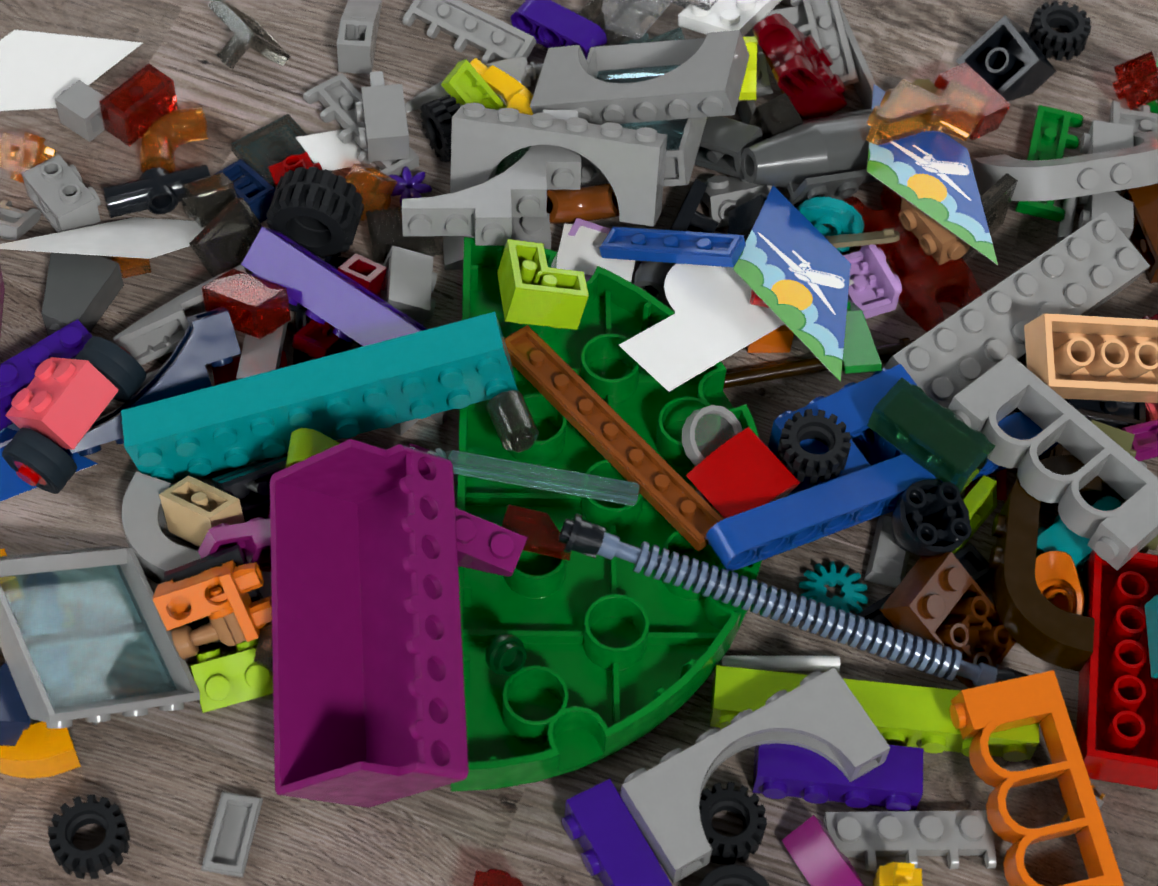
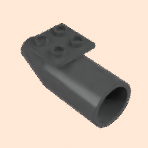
(813, 159)

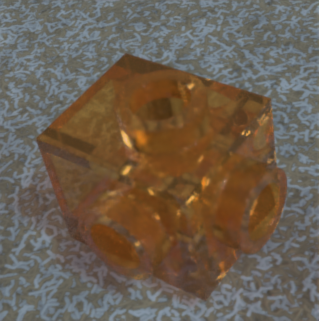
(23, 153)
(373, 186)

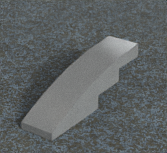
(164, 327)

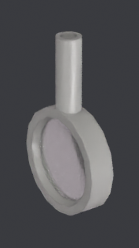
(706, 431)

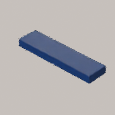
(673, 246)

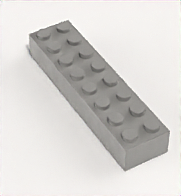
(1064, 280)

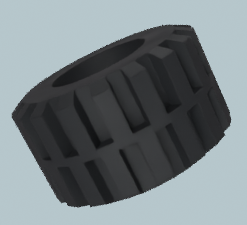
(316, 210)

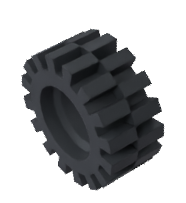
(1063, 18)
(438, 124)
(819, 429)
(746, 808)
(73, 819)

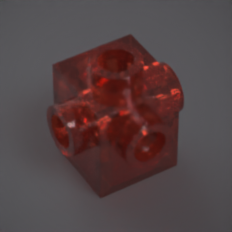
(1137, 80)

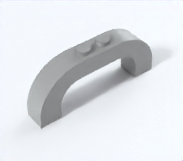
(1074, 175)
(143, 527)

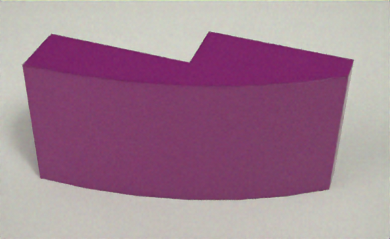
(819, 856)

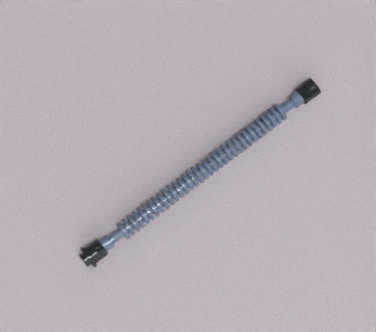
(895, 645)

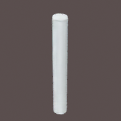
(782, 662)

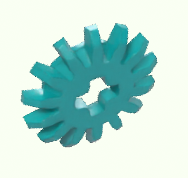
(849, 589)

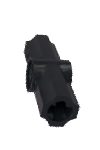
(153, 191)

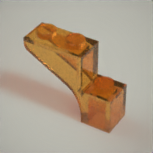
(915, 110)

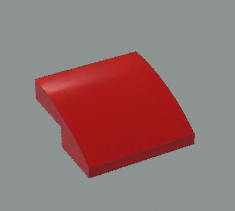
(742, 475)

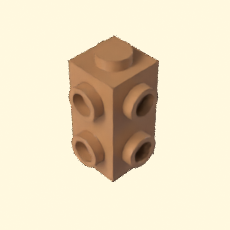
(932, 236)

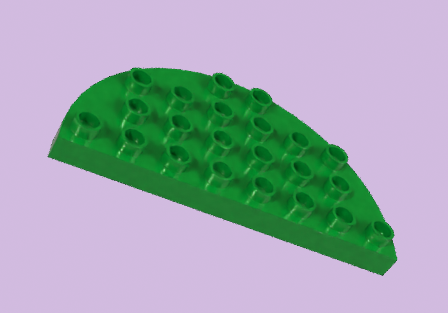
(600, 641)

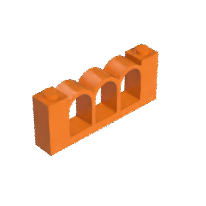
(1018, 704)

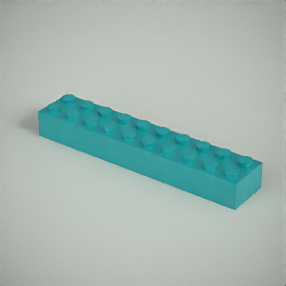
(329, 394)

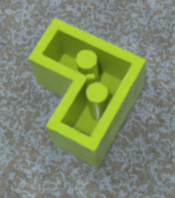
(538, 293)

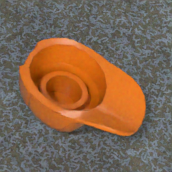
(1059, 581)

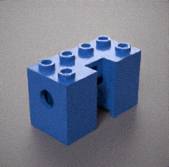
(854, 407)

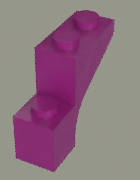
(487, 545)

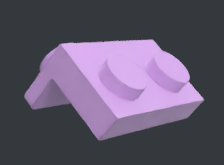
(874, 286)

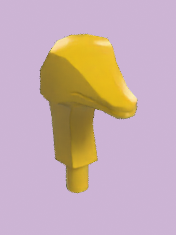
(504, 85)

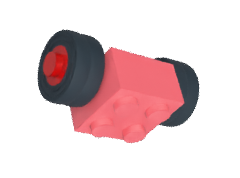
(63, 406)

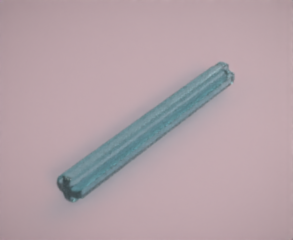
(544, 478)

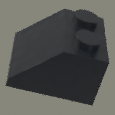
(1008, 60)

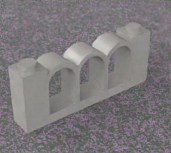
(1113, 533)

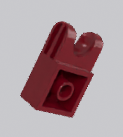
(800, 67)

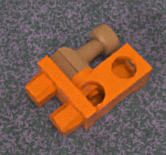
(222, 597)

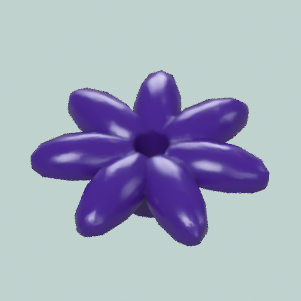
(409, 186)

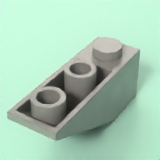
(358, 36)

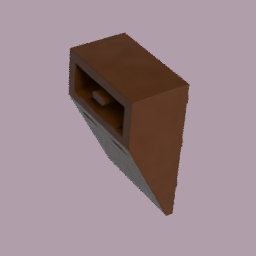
(949, 608)

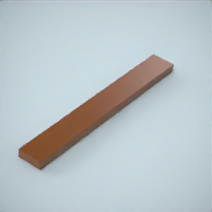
(612, 436)

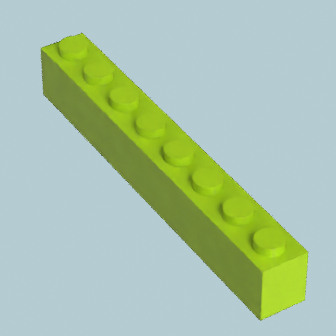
(900, 712)

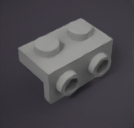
(728, 193)

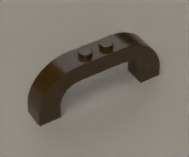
(1026, 614)

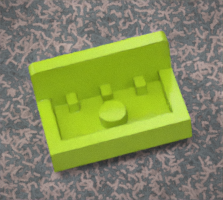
(230, 677)

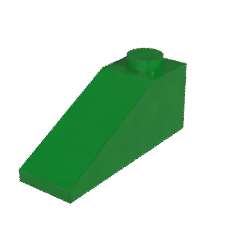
(859, 348)

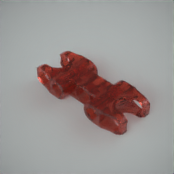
(921, 277)

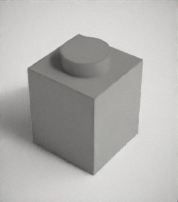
(80, 110)

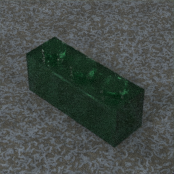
(930, 434)

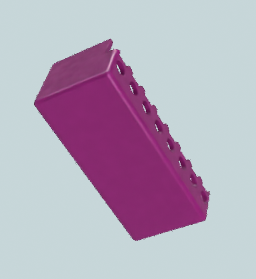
(366, 626)

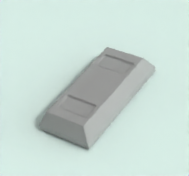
(887, 560)
(232, 834)

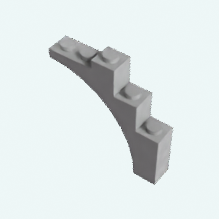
(489, 207)

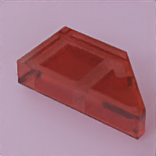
(538, 528)

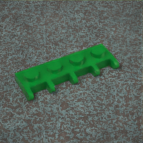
(1048, 143)

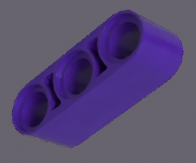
(557, 26)

